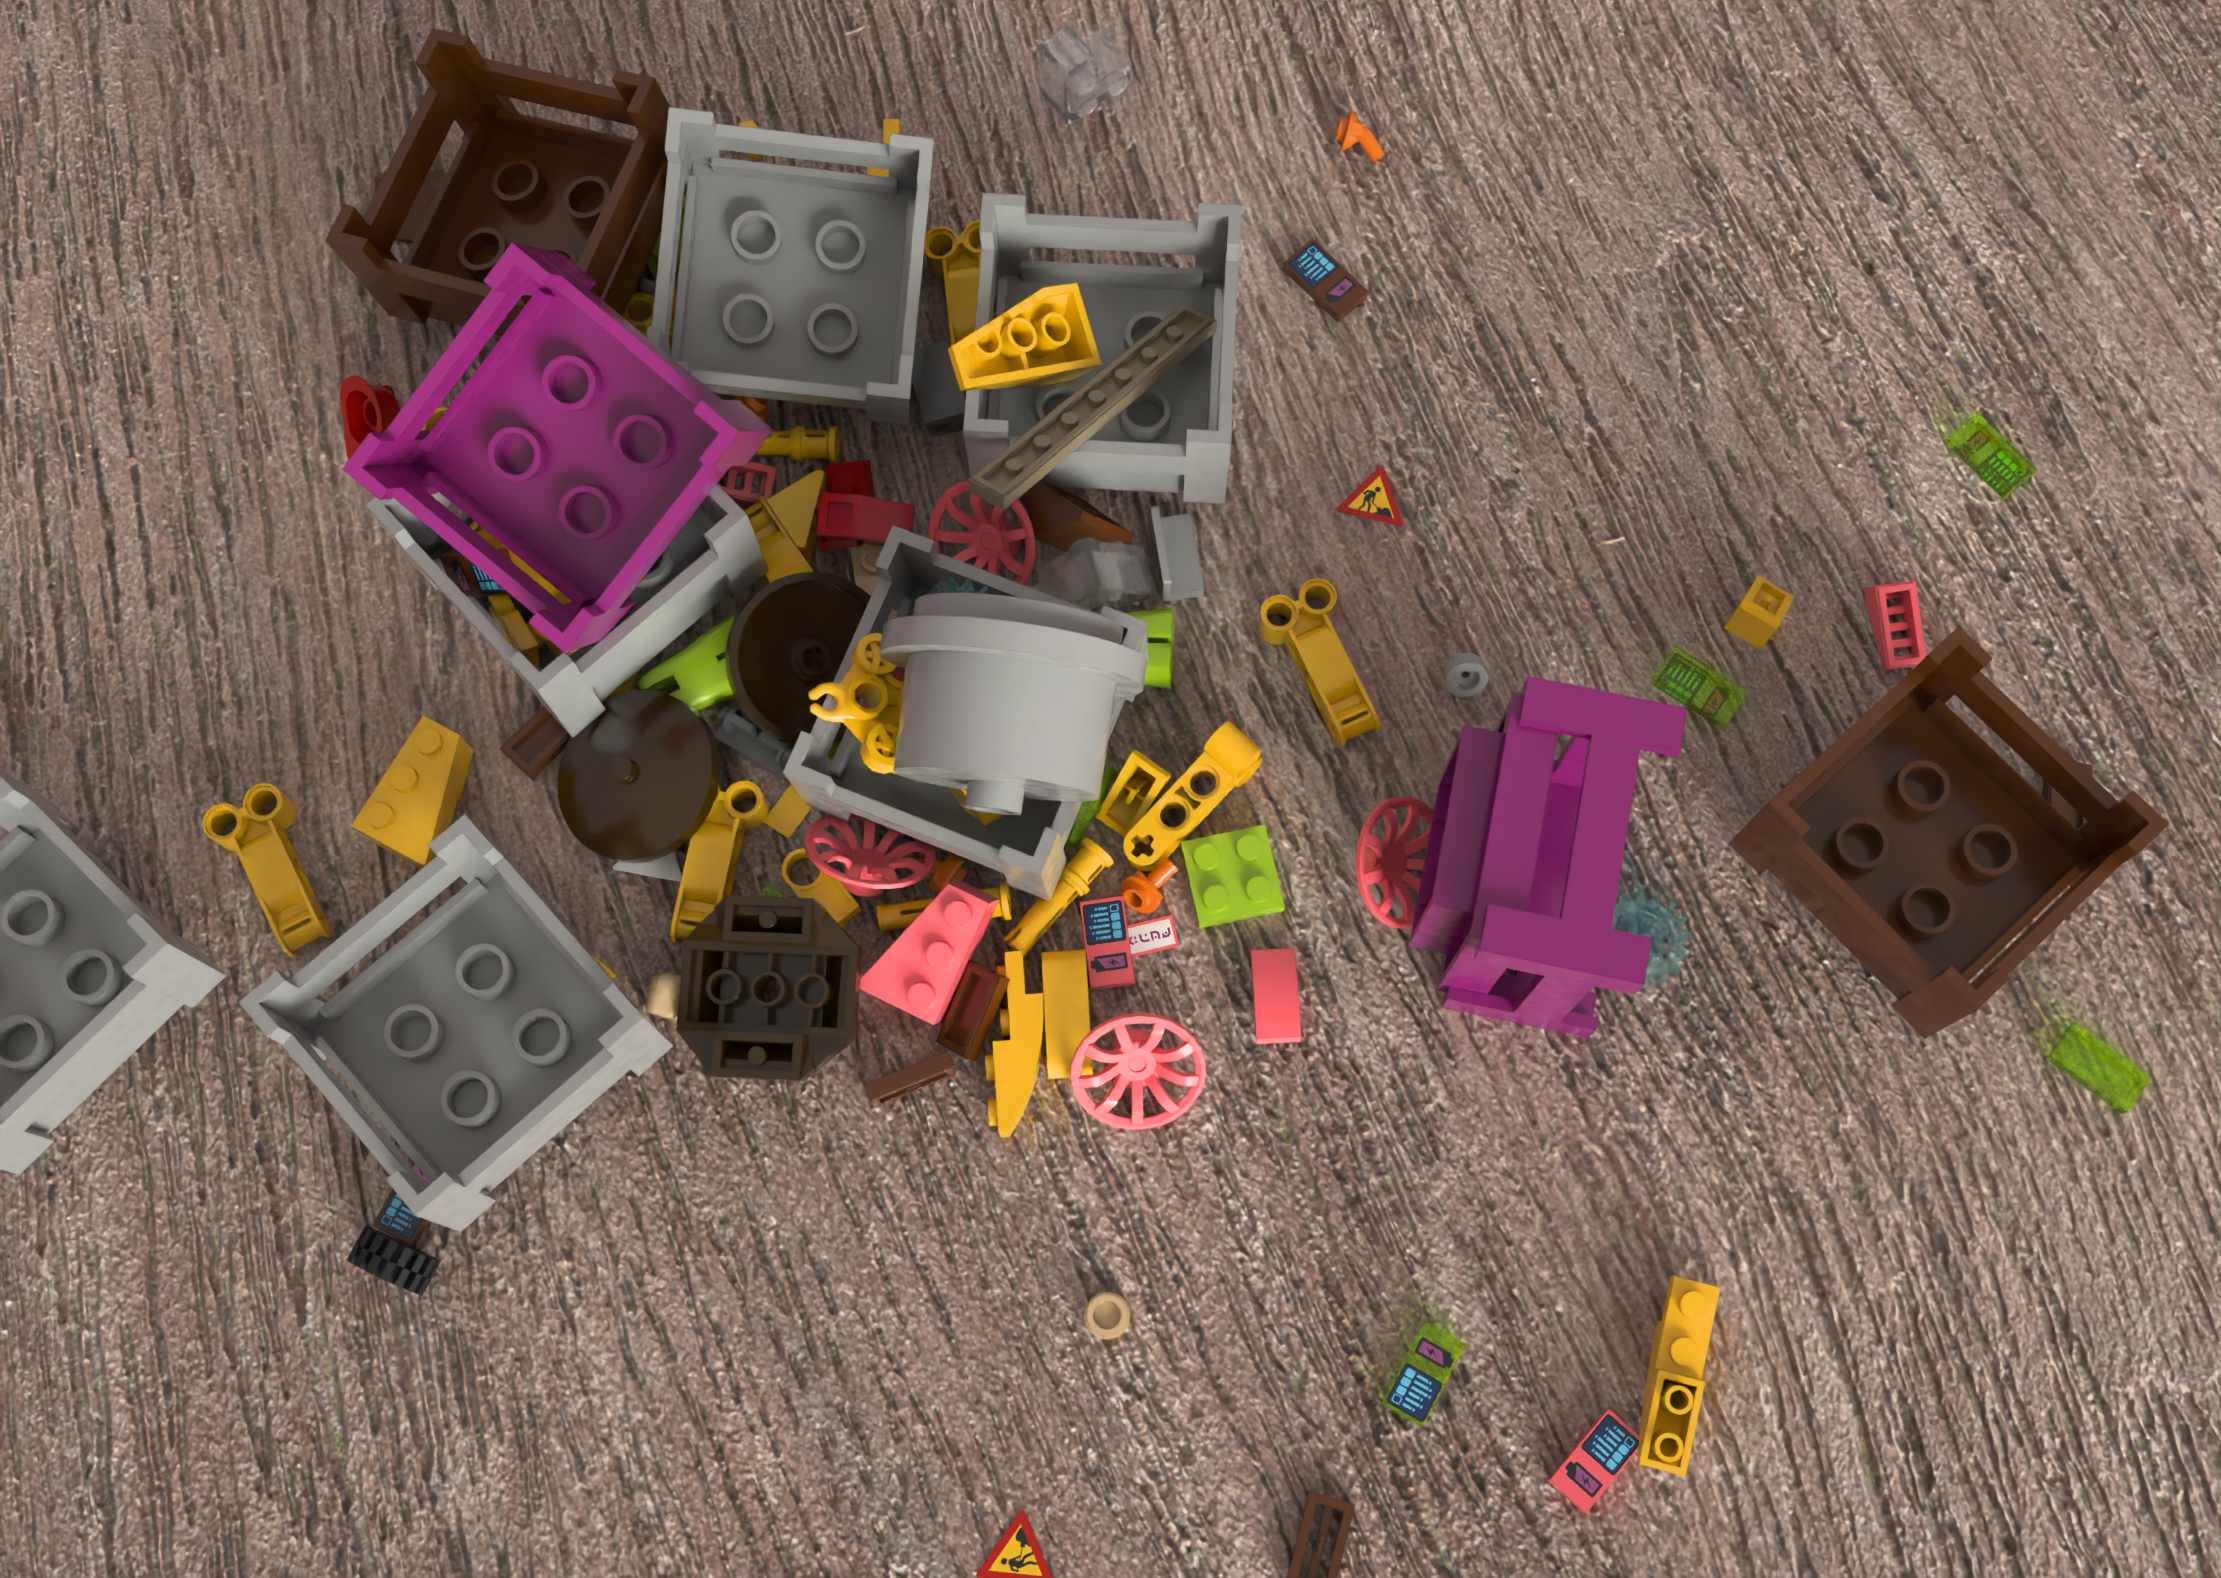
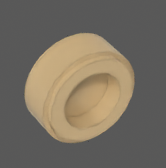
(1107, 1315)

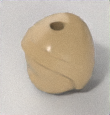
(664, 996)

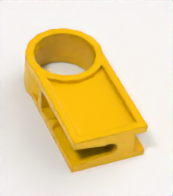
(824, 889)

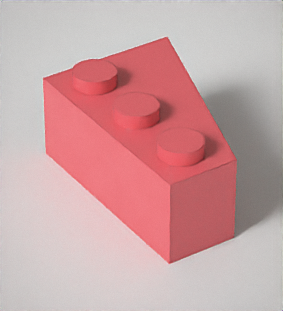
(932, 954)

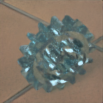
(1634, 921)

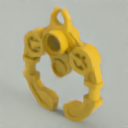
(872, 681)

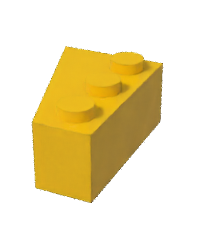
(417, 793)

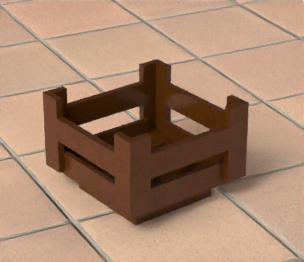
(511, 183)
(1935, 846)

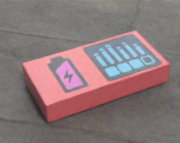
(1107, 943)
(1595, 1461)

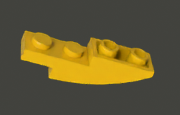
(1017, 1060)
(1675, 1375)

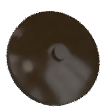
(789, 643)
(639, 777)

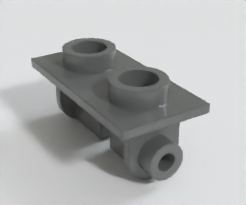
(752, 742)

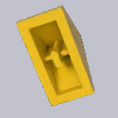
(796, 510)
(1759, 612)
(1133, 793)

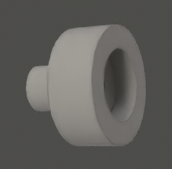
(1465, 674)

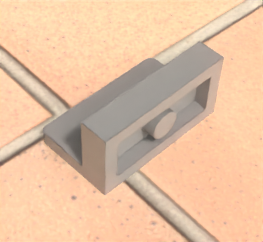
(1176, 556)

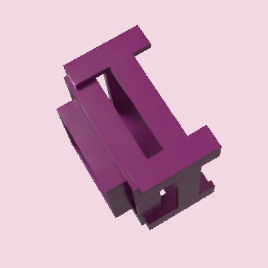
(561, 445)
(1533, 856)

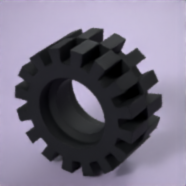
(393, 1260)

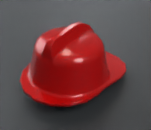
(365, 410)

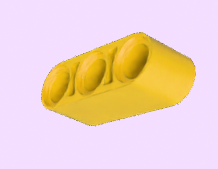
(1065, 1010)

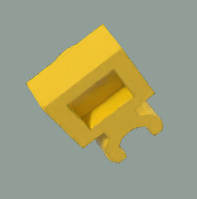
(515, 630)

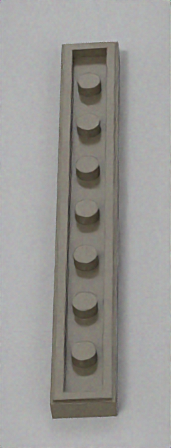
(1091, 407)

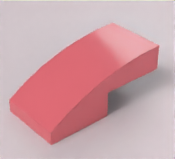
(1275, 996)

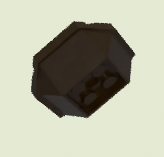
(725, 978)

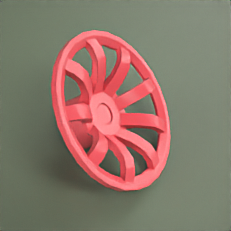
(989, 538)
(1390, 859)
(867, 867)
(1138, 1063)

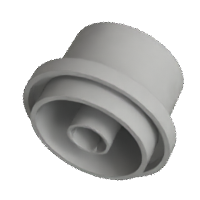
(1008, 697)

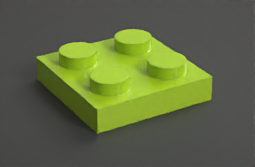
(1232, 876)

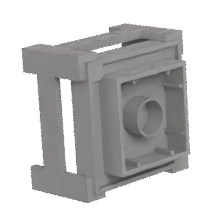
(793, 272)
(1169, 431)
(679, 588)
(1020, 846)
(79, 972)
(462, 1034)

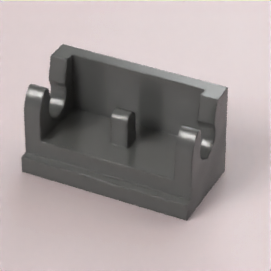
(938, 389)

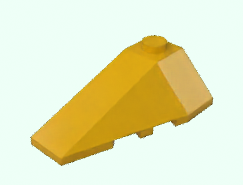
(1030, 344)

